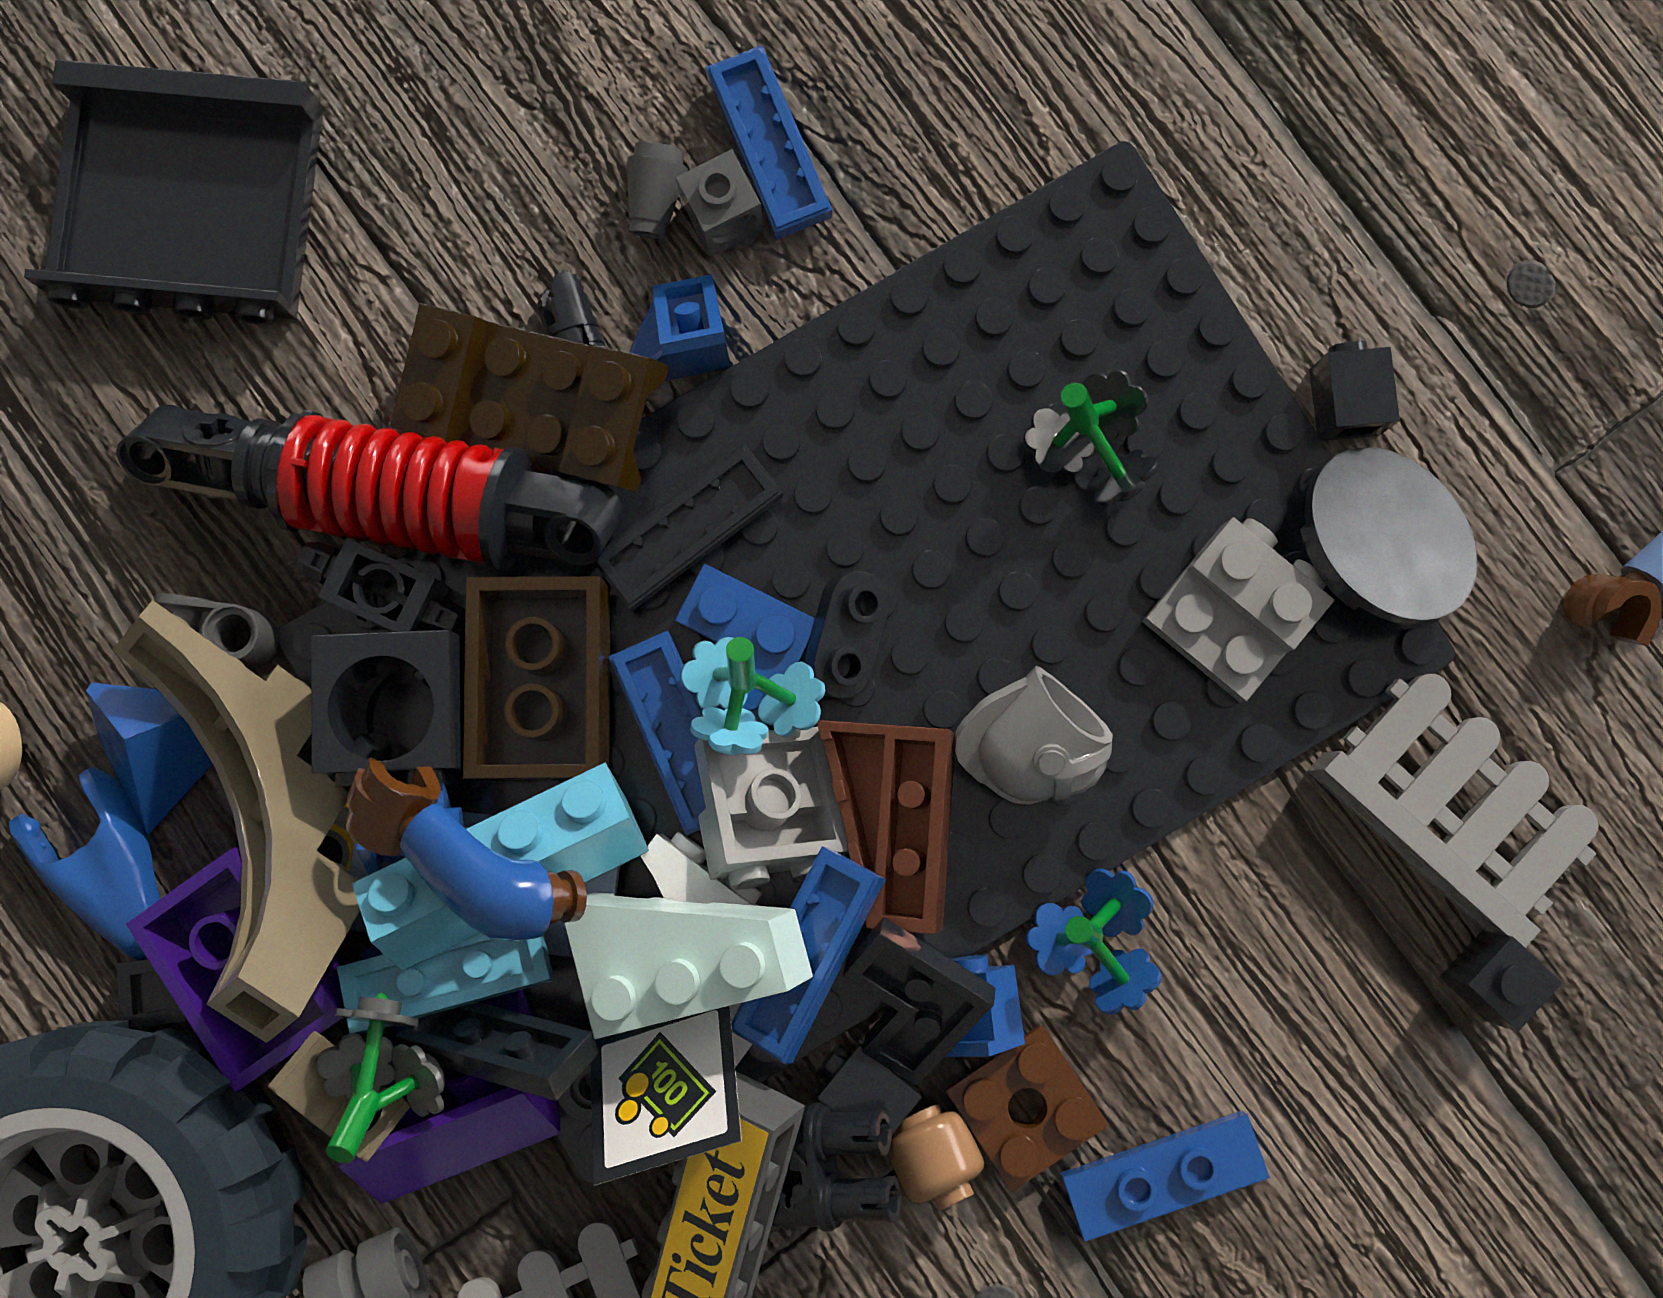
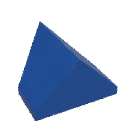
(684, 329)
(147, 747)

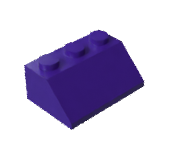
(474, 1127)

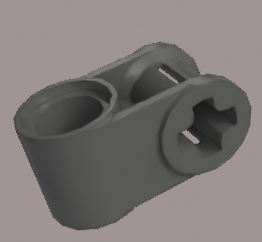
(219, 625)

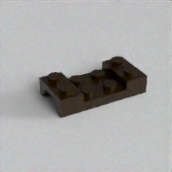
(522, 389)

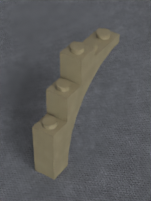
(291, 895)

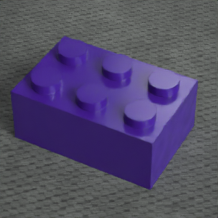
(189, 944)

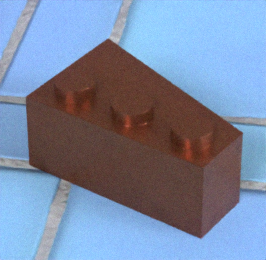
(896, 813)

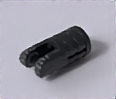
(568, 311)

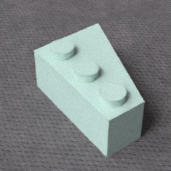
(678, 959)

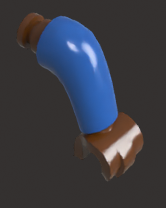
(483, 888)

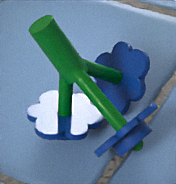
(1067, 936)

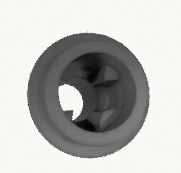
(653, 187)

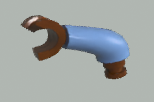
(1635, 595)

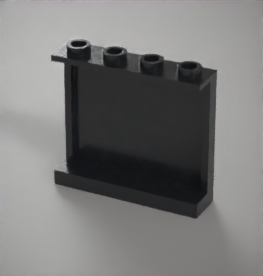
(182, 192)

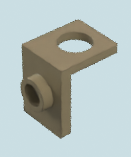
(304, 1091)

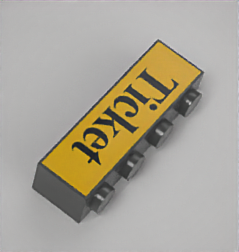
(727, 1203)

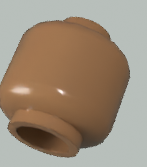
(935, 1157)

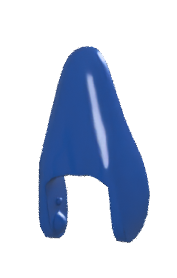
(109, 876)

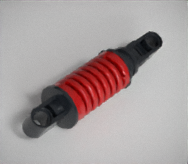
(377, 485)

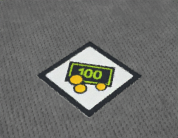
(663, 1094)

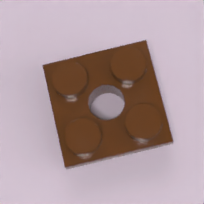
(1030, 1147)

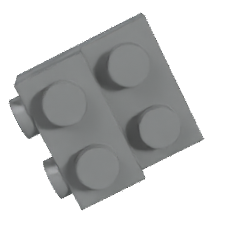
(1239, 607)
(768, 809)

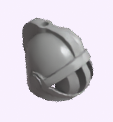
(1034, 741)

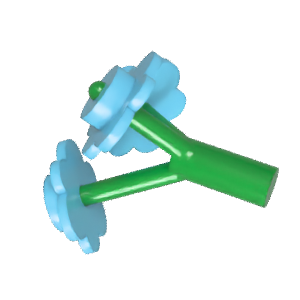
(725, 677)

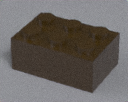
(536, 677)

